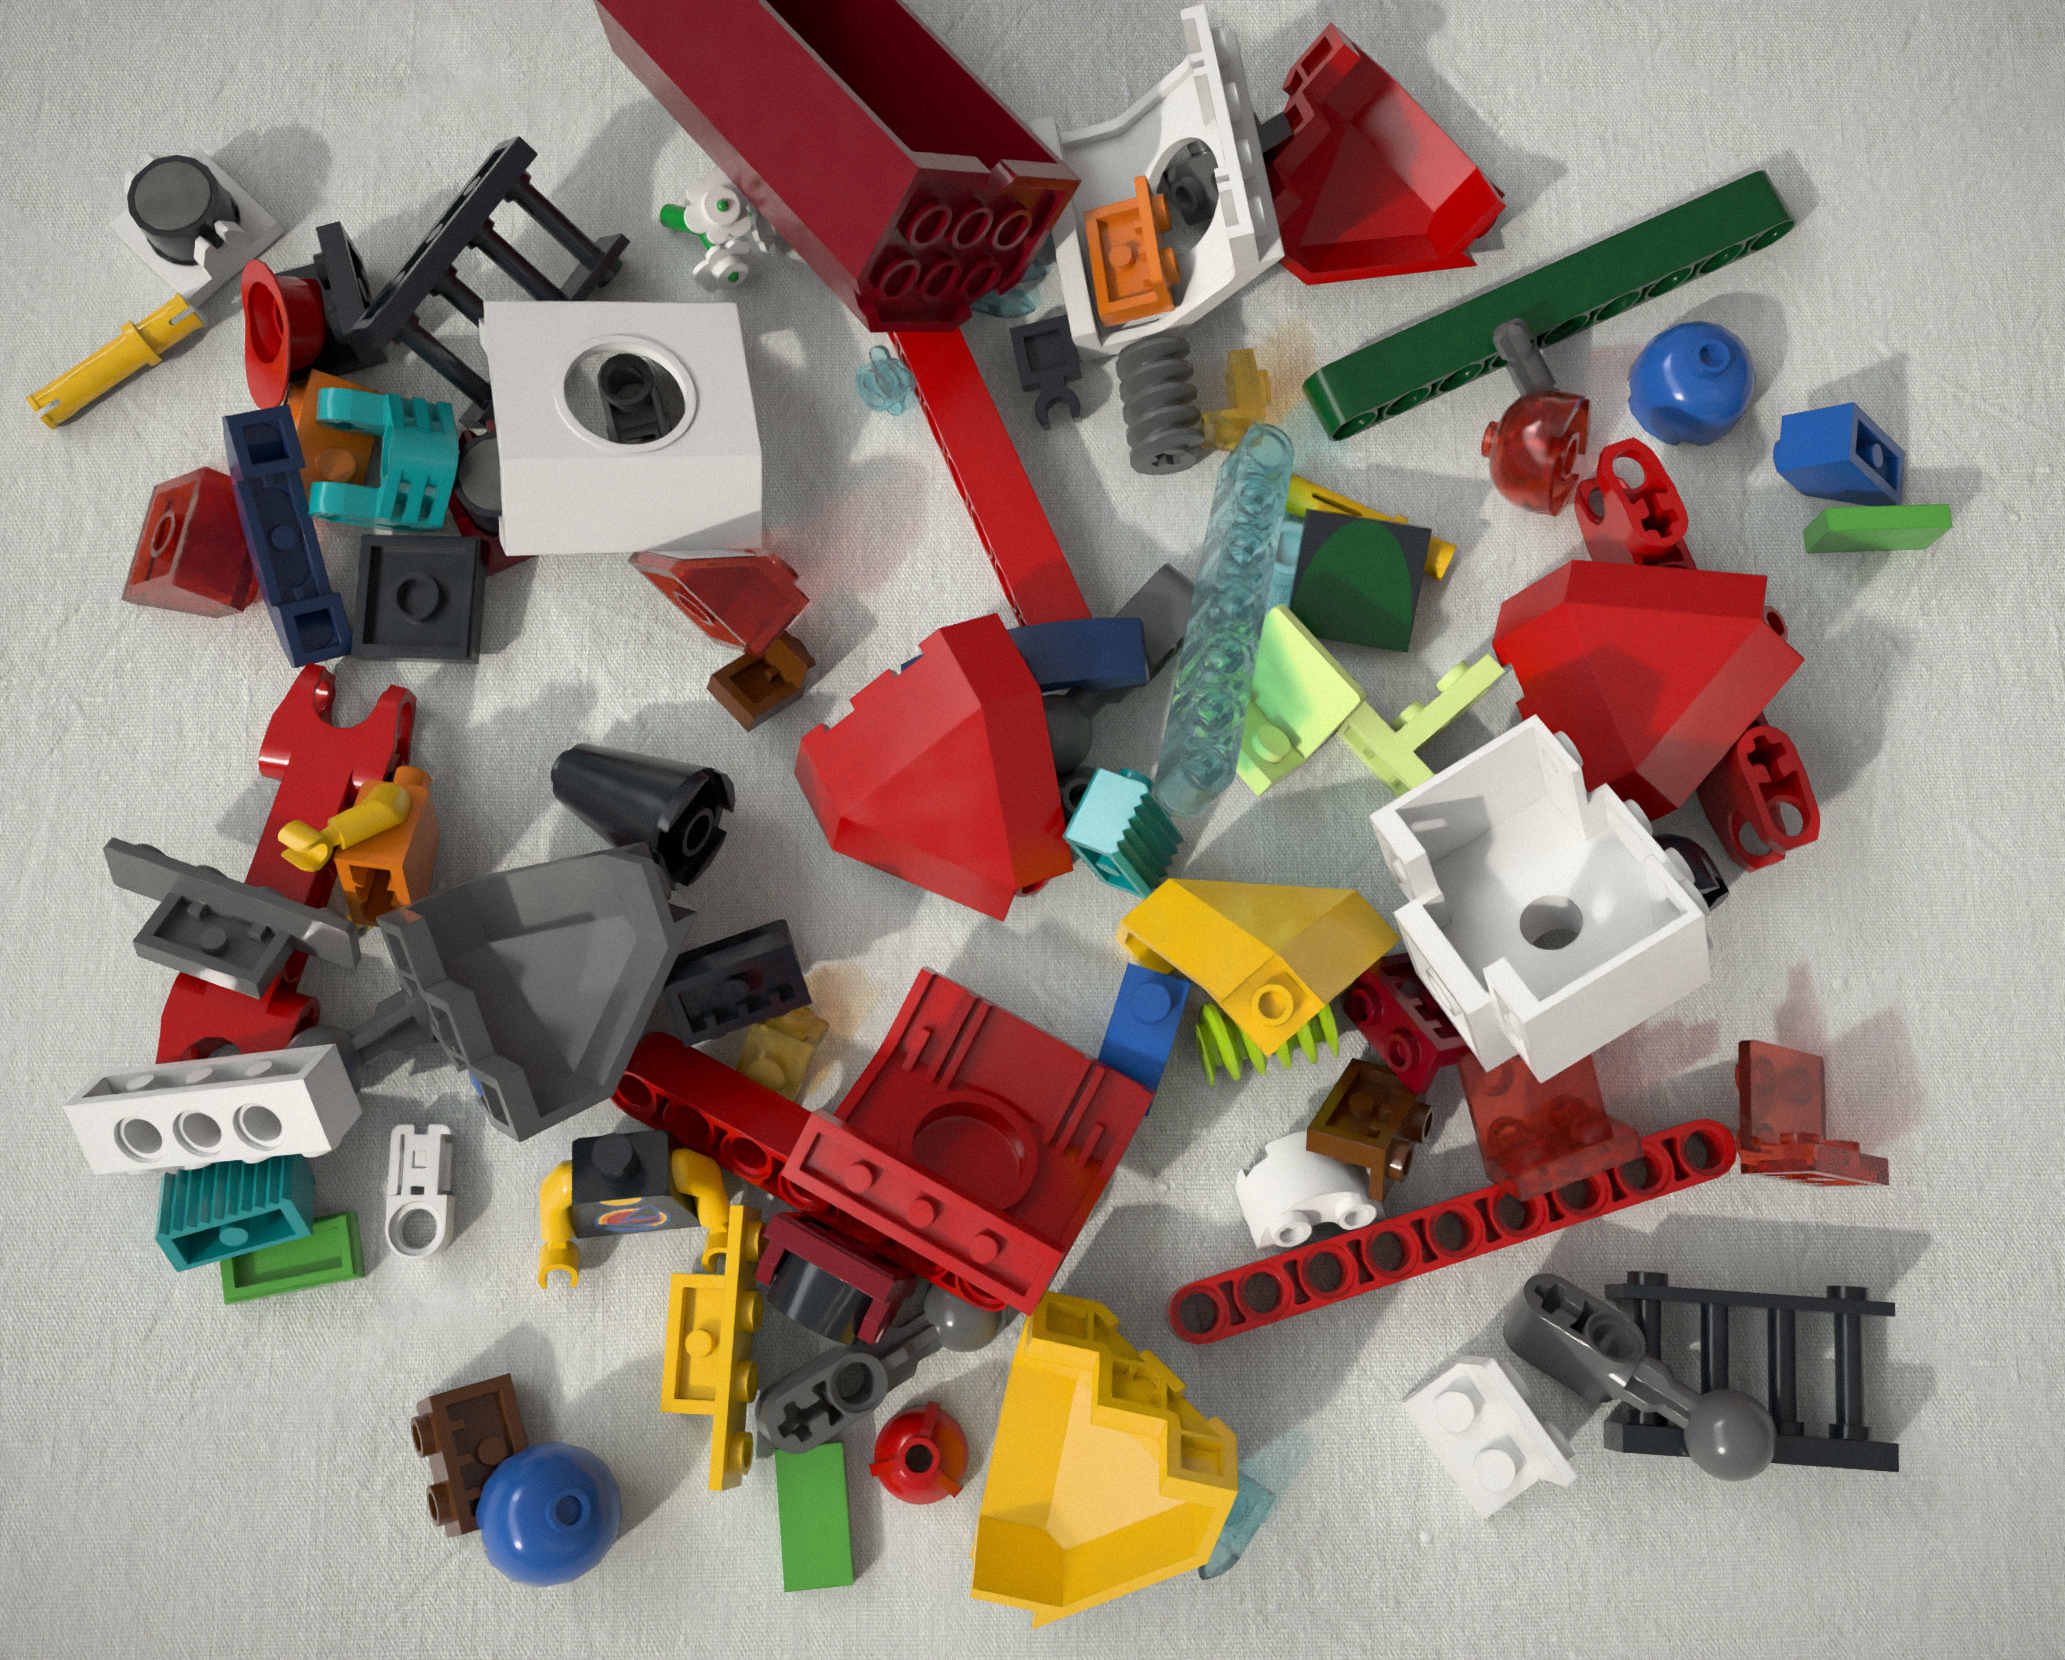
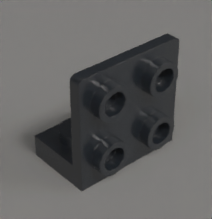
(345, 299)
(735, 983)

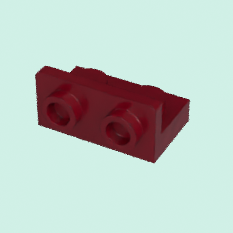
(1403, 1022)

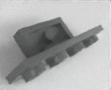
(224, 926)

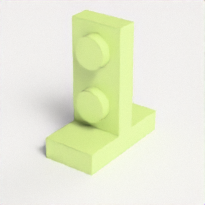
(1394, 754)

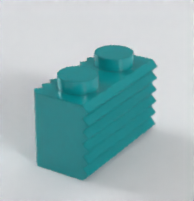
(1123, 832)
(233, 1209)

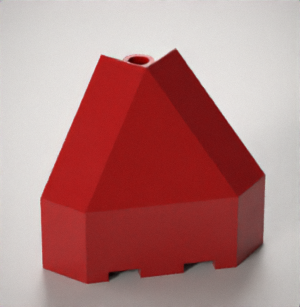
(1369, 175)
(1645, 669)
(945, 773)

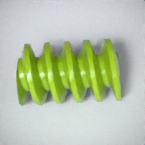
(1225, 1044)

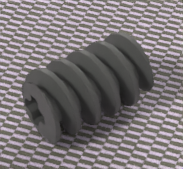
(1157, 405)

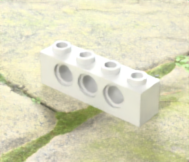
(214, 1110)

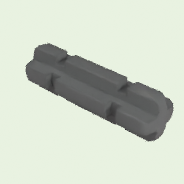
(1523, 357)

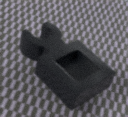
(1046, 362)

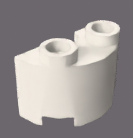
(1302, 1189)

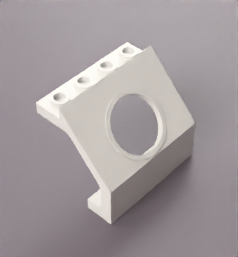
(1196, 101)
(601, 496)

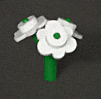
(713, 216)

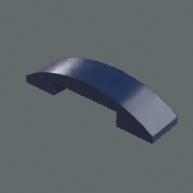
(281, 536)
(1082, 653)

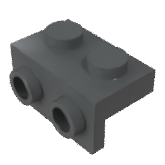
(1194, 179)

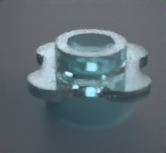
(884, 382)

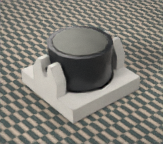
(188, 215)

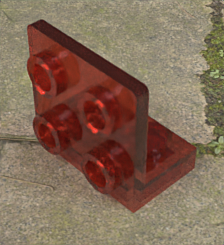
(1786, 1122)
(1545, 1132)

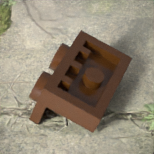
(1372, 1124)
(466, 1439)

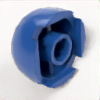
(1691, 383)
(549, 1514)

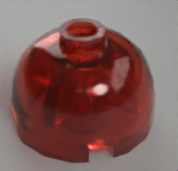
(1537, 448)

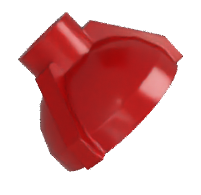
(929, 1428)

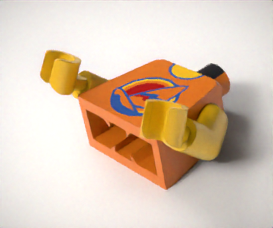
(382, 843)

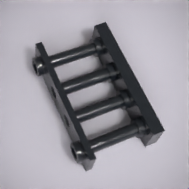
(468, 224)
(1849, 1439)

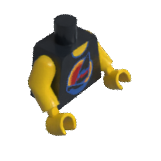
(627, 1188)

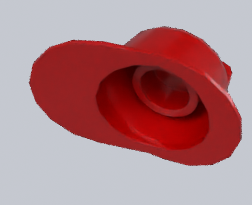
(281, 329)

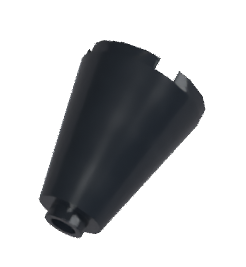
(647, 799)

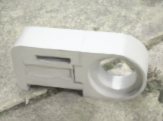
(419, 1181)

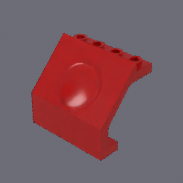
(974, 1140)

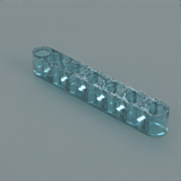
(1225, 623)

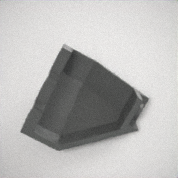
(542, 977)

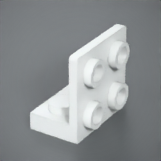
(1487, 1432)

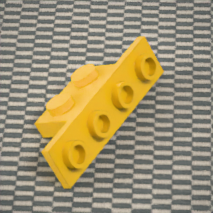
(711, 1344)

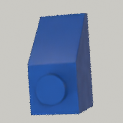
(1840, 456)
(1144, 1024)

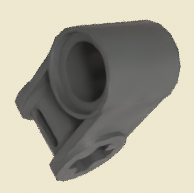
(637, 418)

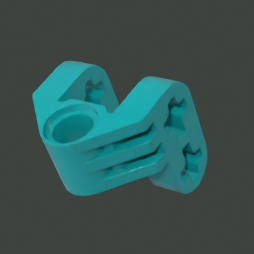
(416, 461)

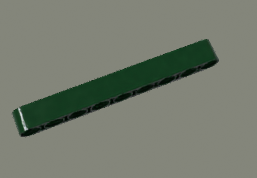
(1551, 301)

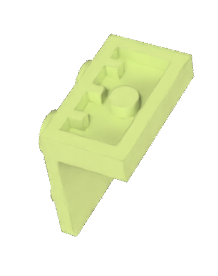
(1293, 703)

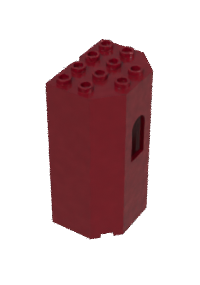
(855, 145)

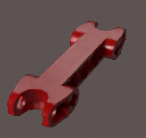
(1763, 764)
(319, 778)

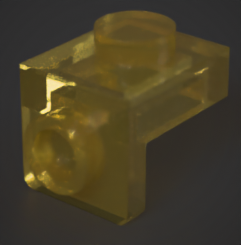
(1247, 395)
(782, 1050)

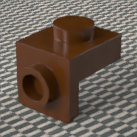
(762, 687)

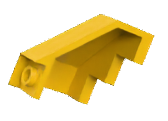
(1258, 948)
(1095, 1470)

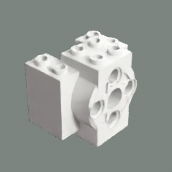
(1522, 850)

